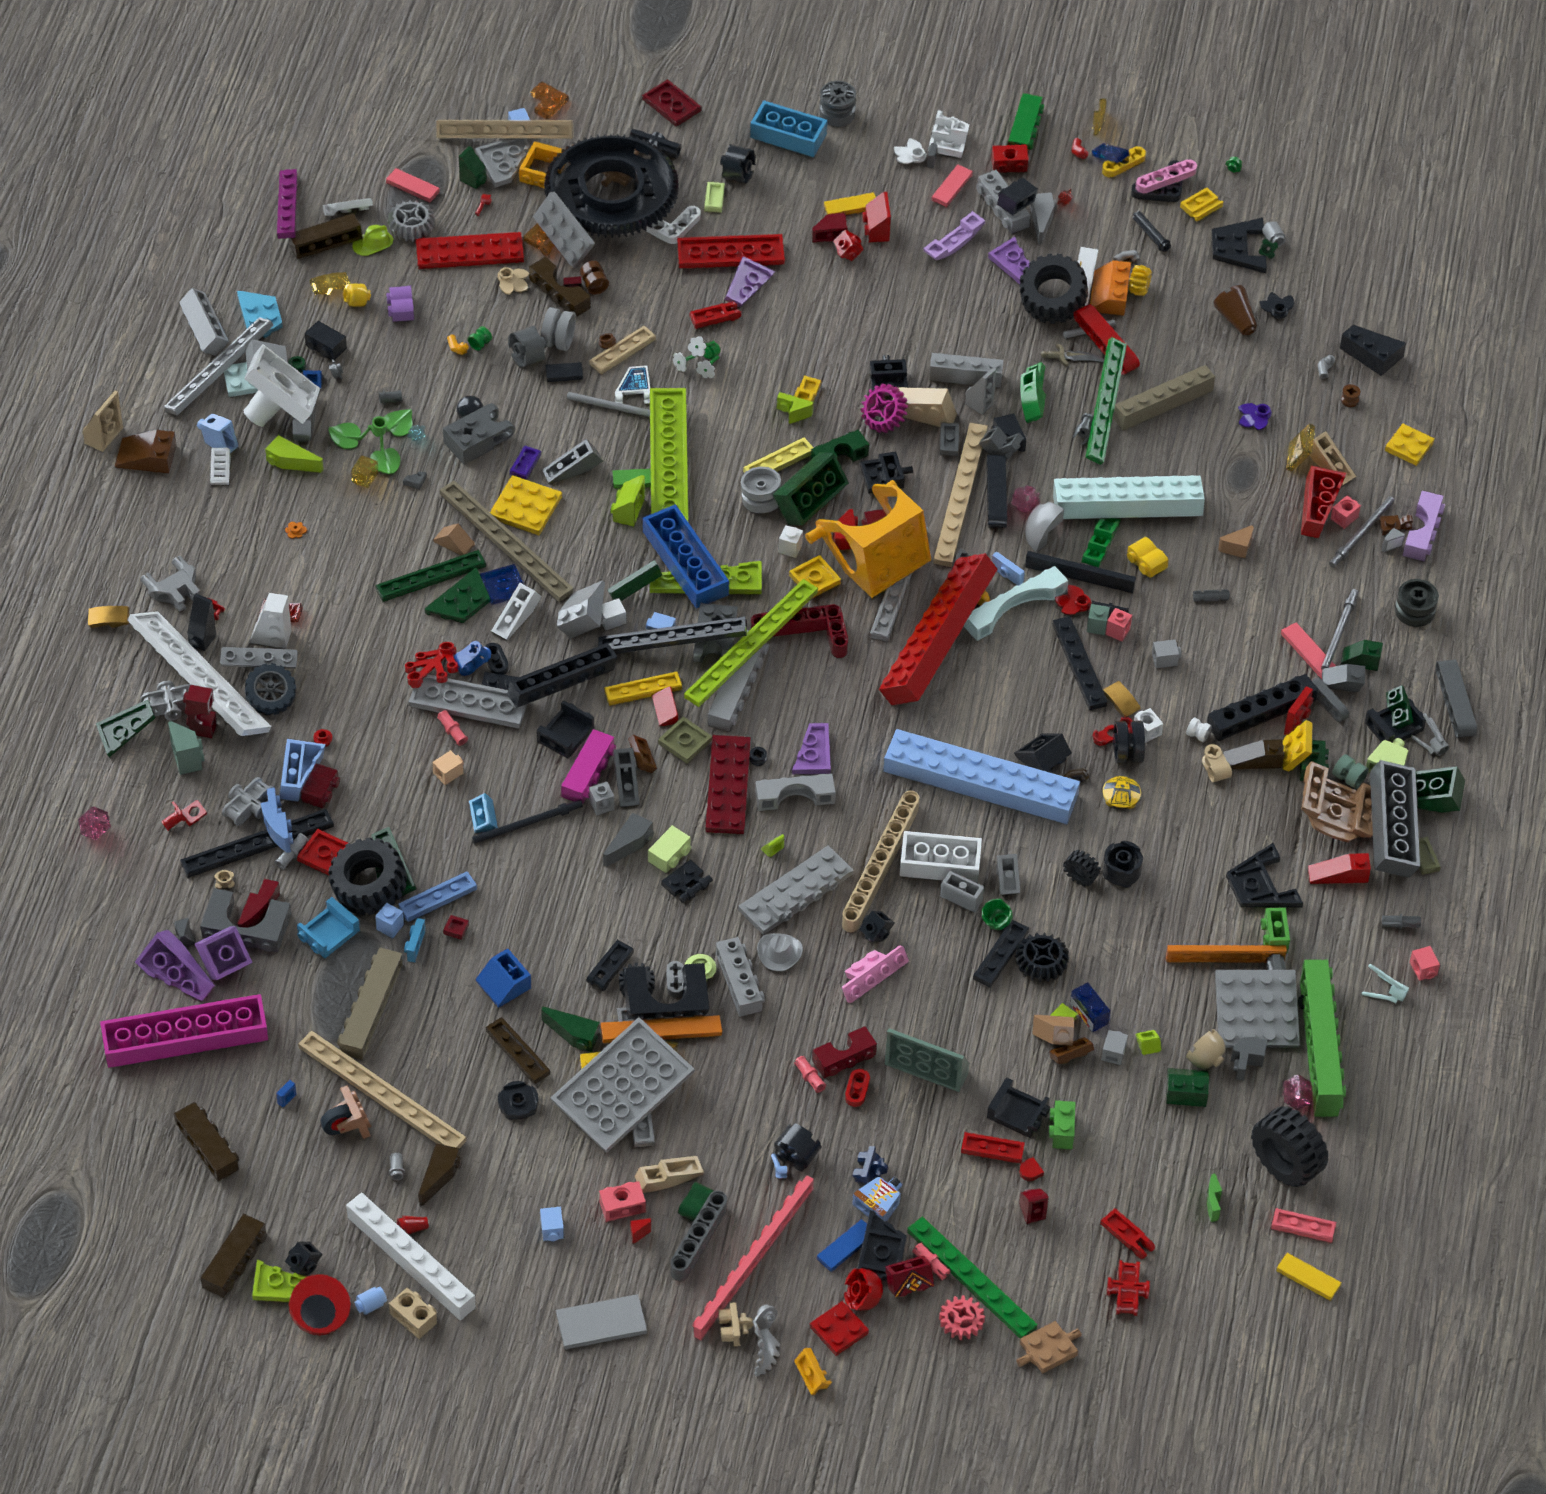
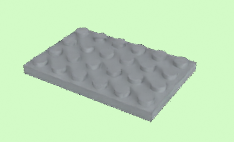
(622, 1085)

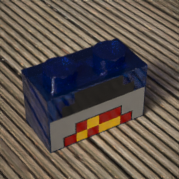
(1090, 1007)

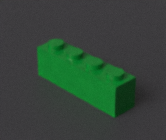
(1026, 120)

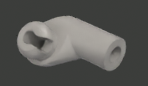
(1132, 254)

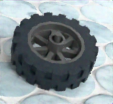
(275, 705)

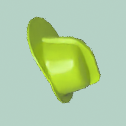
(374, 240)

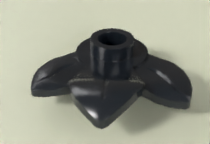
(1276, 306)

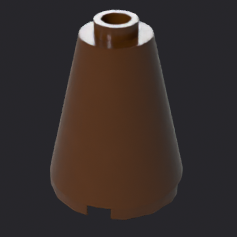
(1237, 309)

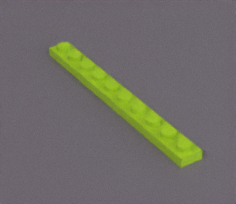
(750, 644)

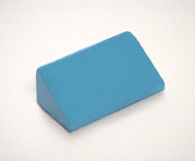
(483, 813)

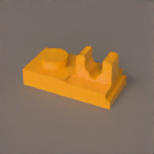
(811, 1372)

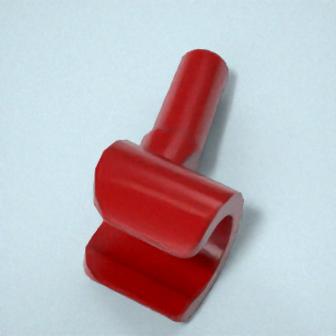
(485, 200)

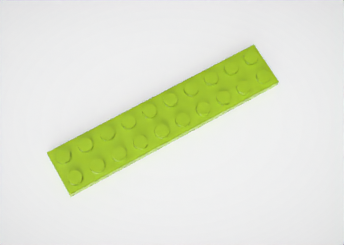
(668, 449)

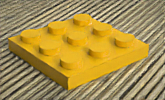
(526, 505)

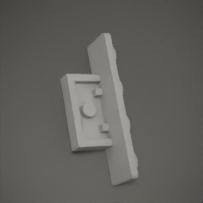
(257, 656)

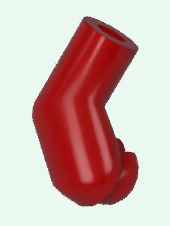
(1078, 150)

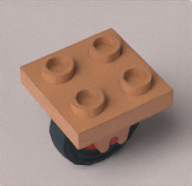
(346, 1116)

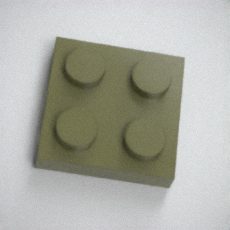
(685, 740)

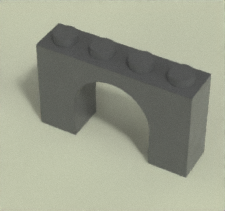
(265, 935)

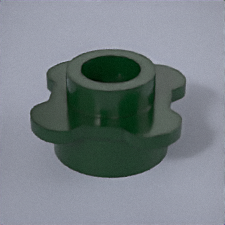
(1263, 249)

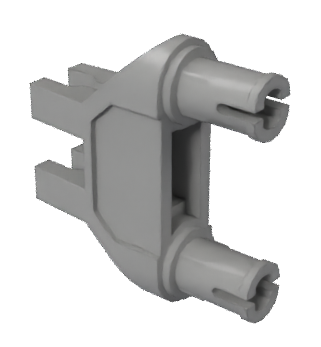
(175, 586)

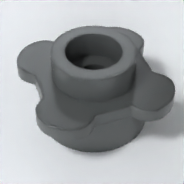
(336, 370)

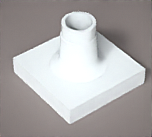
(278, 388)

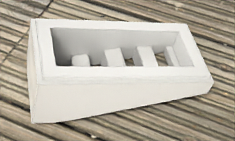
(220, 455)

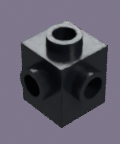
(876, 926)
(303, 1258)

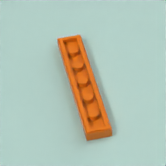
(1223, 953)
(668, 1028)

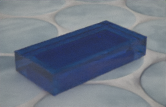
(1110, 152)

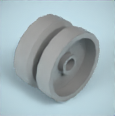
(558, 328)
(758, 489)

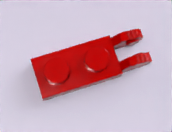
(715, 314)
(1127, 1233)

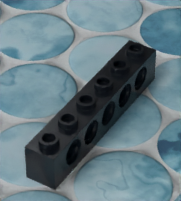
(562, 675)
(1258, 708)

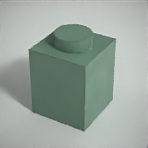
(1098, 619)

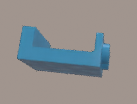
(329, 929)

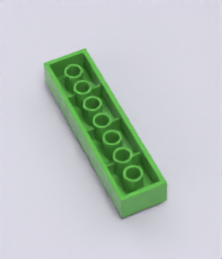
(1322, 1038)

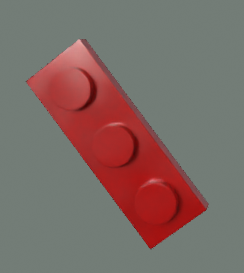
(992, 1147)

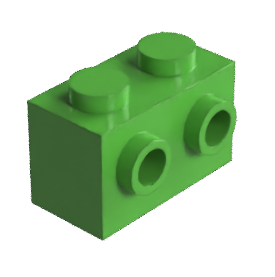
(1275, 927)
(1063, 1124)

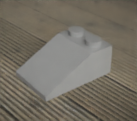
(582, 611)

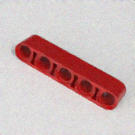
(1100, 332)

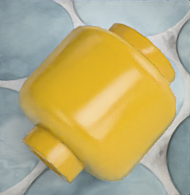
(356, 295)

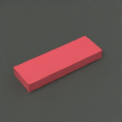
(412, 185)
(952, 185)
(1303, 1225)

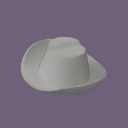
(779, 951)

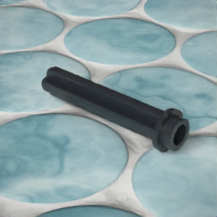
(1163, 244)

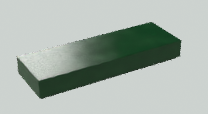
(635, 581)

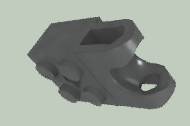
(477, 433)
(708, 613)

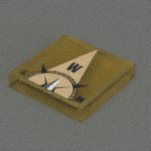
(1300, 447)

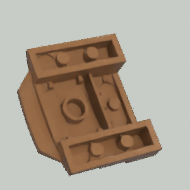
(1335, 807)

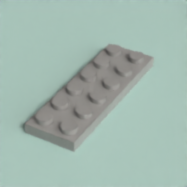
(467, 701)

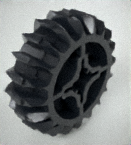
(1043, 963)

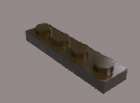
(518, 1050)

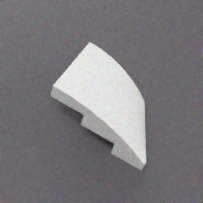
(949, 135)

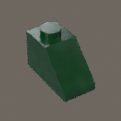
(471, 168)
(1363, 653)

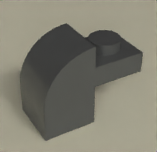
(997, 443)
(1250, 1052)

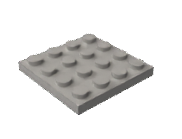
(1257, 1006)

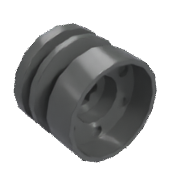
(838, 103)

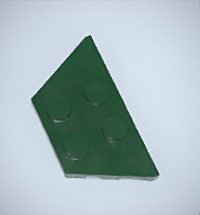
(461, 599)

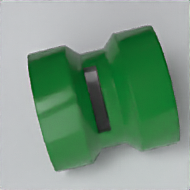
(478, 339)

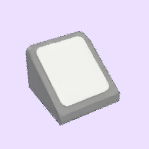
(1393, 540)

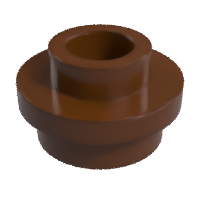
(607, 340)

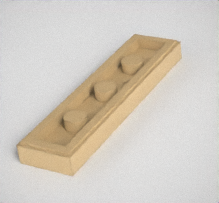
(622, 350)

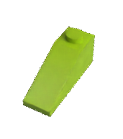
(292, 457)

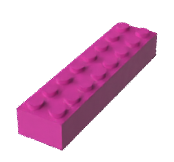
(184, 1030)

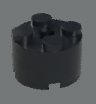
(738, 164)
(1122, 863)
(797, 1146)

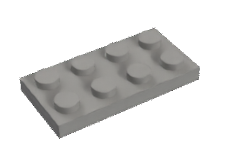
(563, 229)

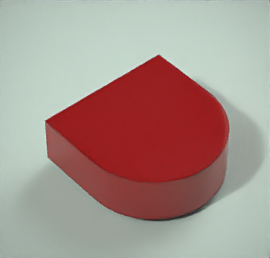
(1030, 1170)

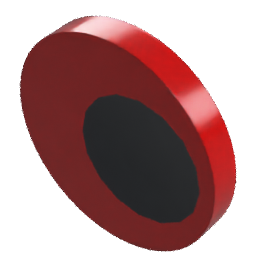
(319, 1304)

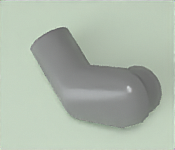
(1324, 365)

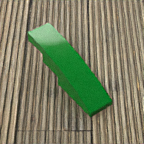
(1100, 541)

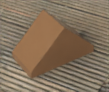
(454, 539)
(1237, 542)

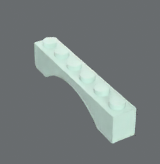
(1042, 587)

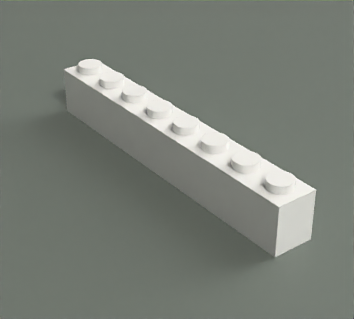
(411, 1256)

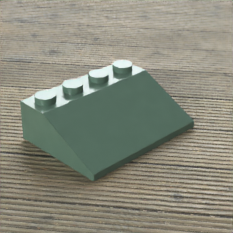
(926, 1060)

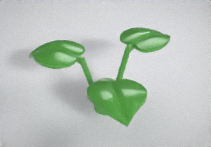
(397, 422)

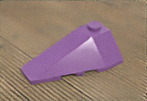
(172, 963)

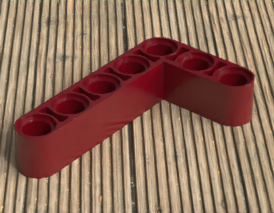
(816, 619)

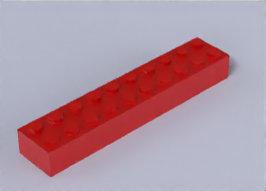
(938, 629)

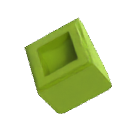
(774, 846)
(1148, 1042)

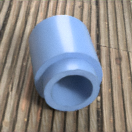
(370, 1300)

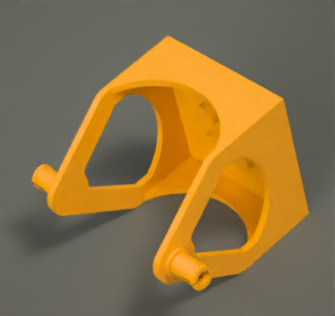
(883, 549)

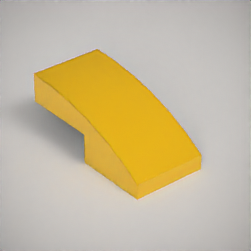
(808, 388)

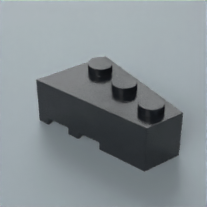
(1372, 348)

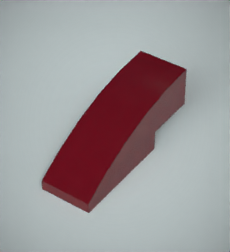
(258, 904)

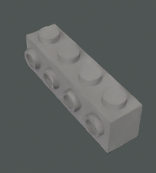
(990, 186)
(203, 322)
(963, 369)
(739, 976)

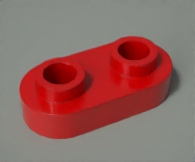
(857, 1089)

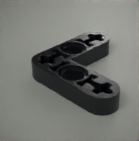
(1169, 189)

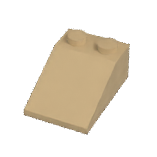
(104, 424)

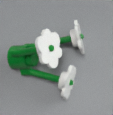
(698, 348)

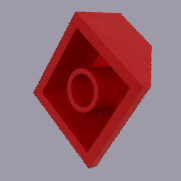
(877, 219)

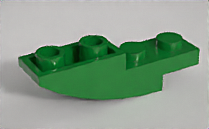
(1031, 392)

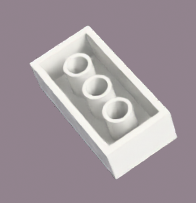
(937, 854)

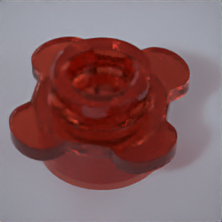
(1065, 197)

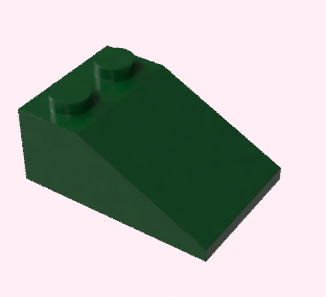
(1440, 789)

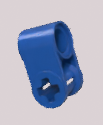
(470, 658)

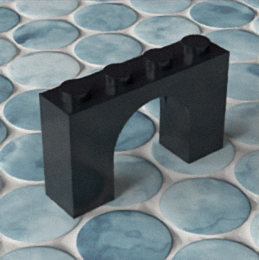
(642, 1005)

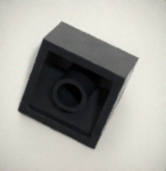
(1044, 751)

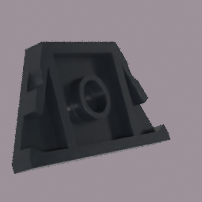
(881, 1246)

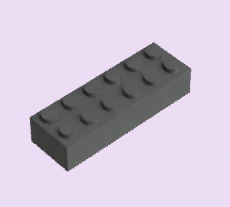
(1394, 819)

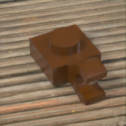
(1387, 523)

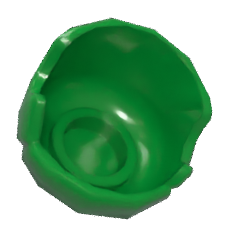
(997, 914)

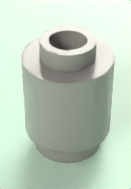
(1274, 233)

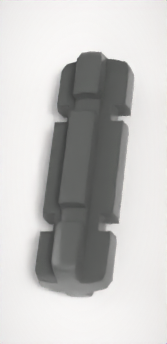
(1211, 595)

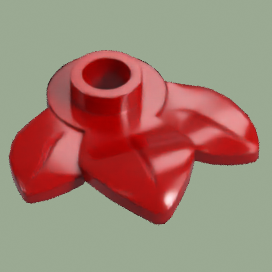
(1073, 601)

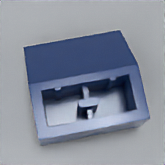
(504, 978)

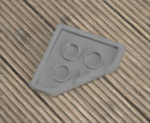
(503, 159)

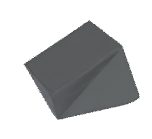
(183, 932)

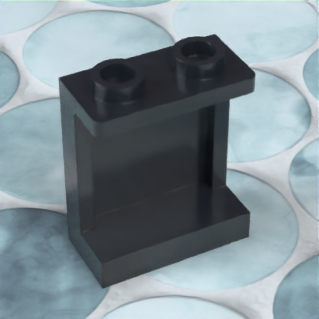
(1381, 724)
(566, 730)
(1017, 1109)

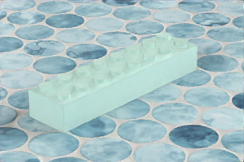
(1129, 497)

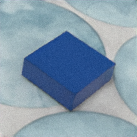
(286, 1093)

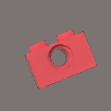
(616, 1209)

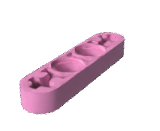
(1148, 183)

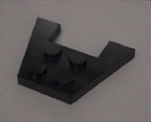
(1231, 245)
(1254, 886)

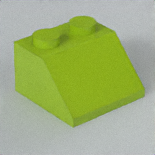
(629, 501)

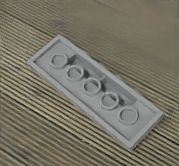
(795, 890)

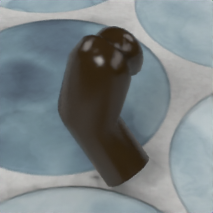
(1081, 773)

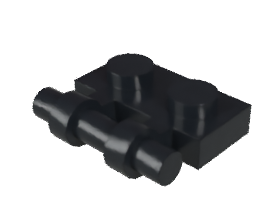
(683, 877)

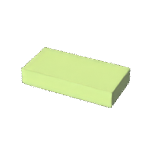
(714, 197)

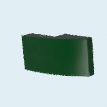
(1399, 705)

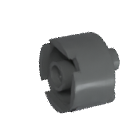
(527, 346)

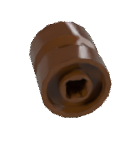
(594, 277)

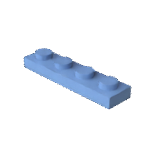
(437, 896)

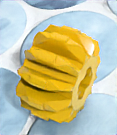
(1140, 280)

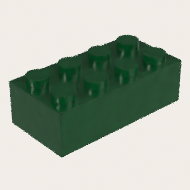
(810, 488)

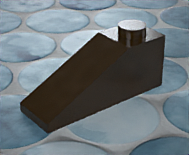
(1257, 755)
(440, 1171)

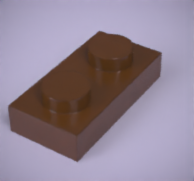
(642, 754)
(1066, 1052)

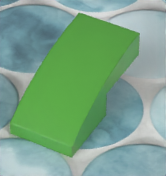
(1213, 1198)

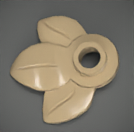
(512, 280)

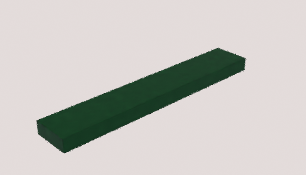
(430, 575)

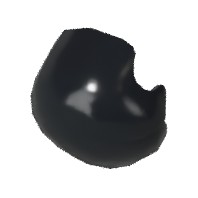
(468, 405)

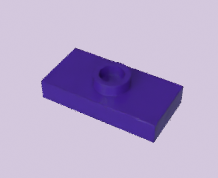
(525, 462)

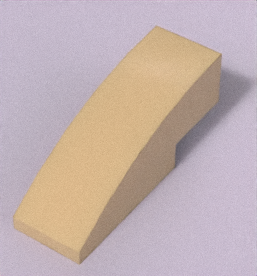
(668, 1173)

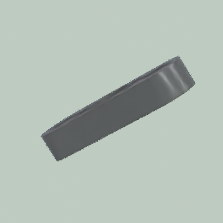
(1330, 701)

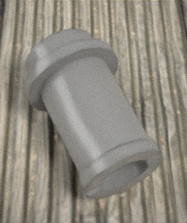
(396, 1165)

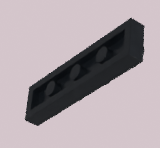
(1000, 953)

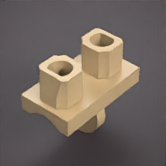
(732, 1333)

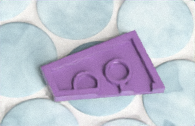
(1010, 259)
(747, 280)
(815, 751)

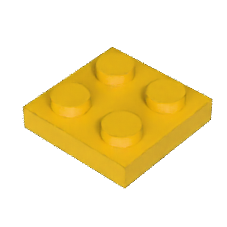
(1409, 444)
(817, 573)
(1297, 745)

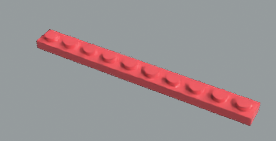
(749, 1262)

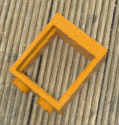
(541, 152)

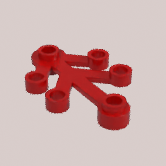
(445, 650)

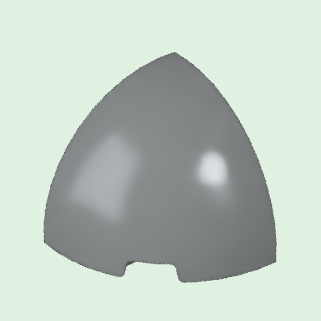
(1041, 522)

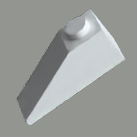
(516, 611)

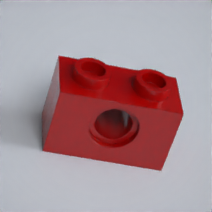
(1010, 158)

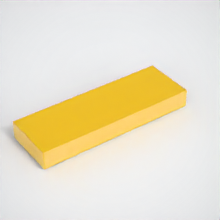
(849, 204)
(1308, 1276)

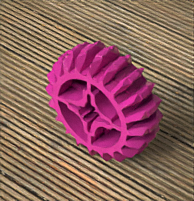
(875, 404)

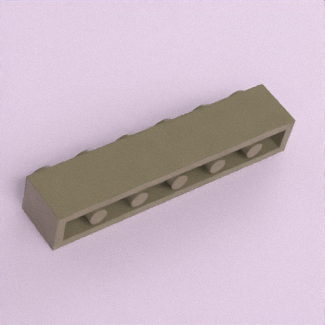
(1164, 397)
(370, 1003)

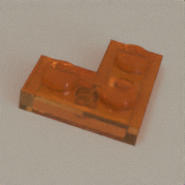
(550, 99)

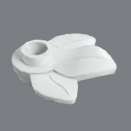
(911, 153)

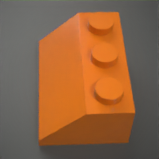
(1111, 288)

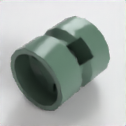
(1348, 770)

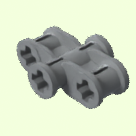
(167, 700)
(246, 801)

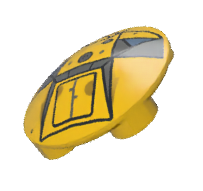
(1121, 792)

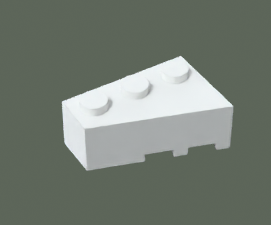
(274, 623)

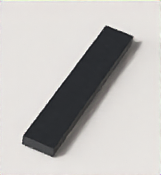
(1082, 572)

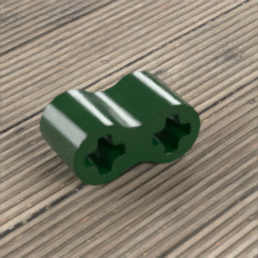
(694, 1201)

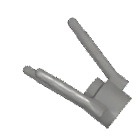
(1438, 744)

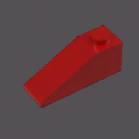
(1342, 869)

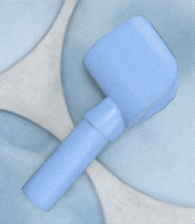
(780, 1171)

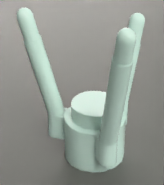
(1397, 989)

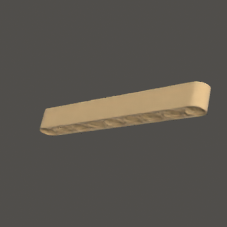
(880, 861)

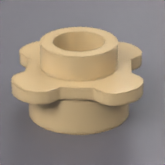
(224, 875)

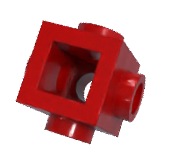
(848, 245)

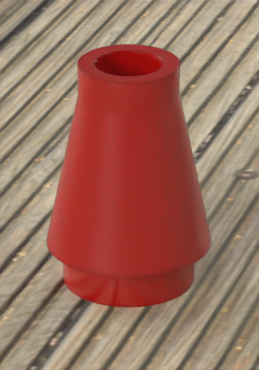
(412, 1224)

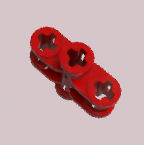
(1128, 1288)

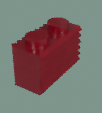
(320, 785)

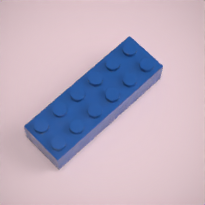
(685, 556)

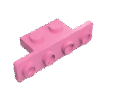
(871, 971)

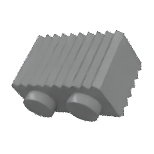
(962, 891)

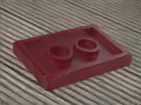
(671, 103)

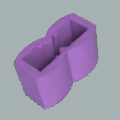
(401, 303)

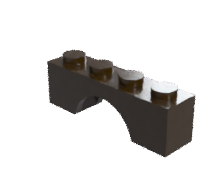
(573, 299)

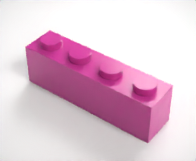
(588, 766)

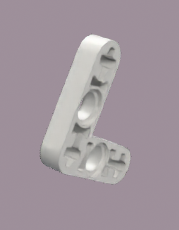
(668, 230)

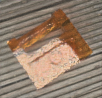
(536, 238)

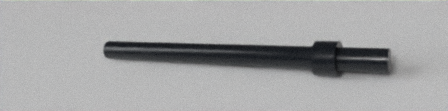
(562, 809)

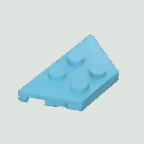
(261, 306)

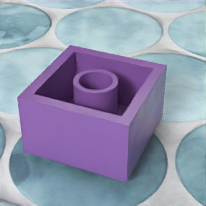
(223, 953)

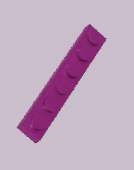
(287, 203)

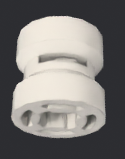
(1198, 729)

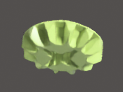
(710, 965)

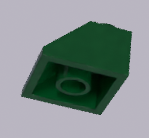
(1187, 1087)

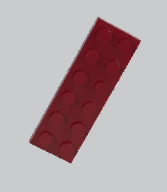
(728, 784)

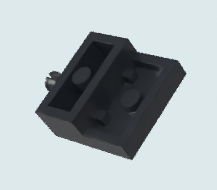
(888, 372)
(884, 470)

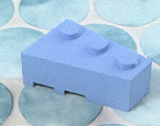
(297, 766)

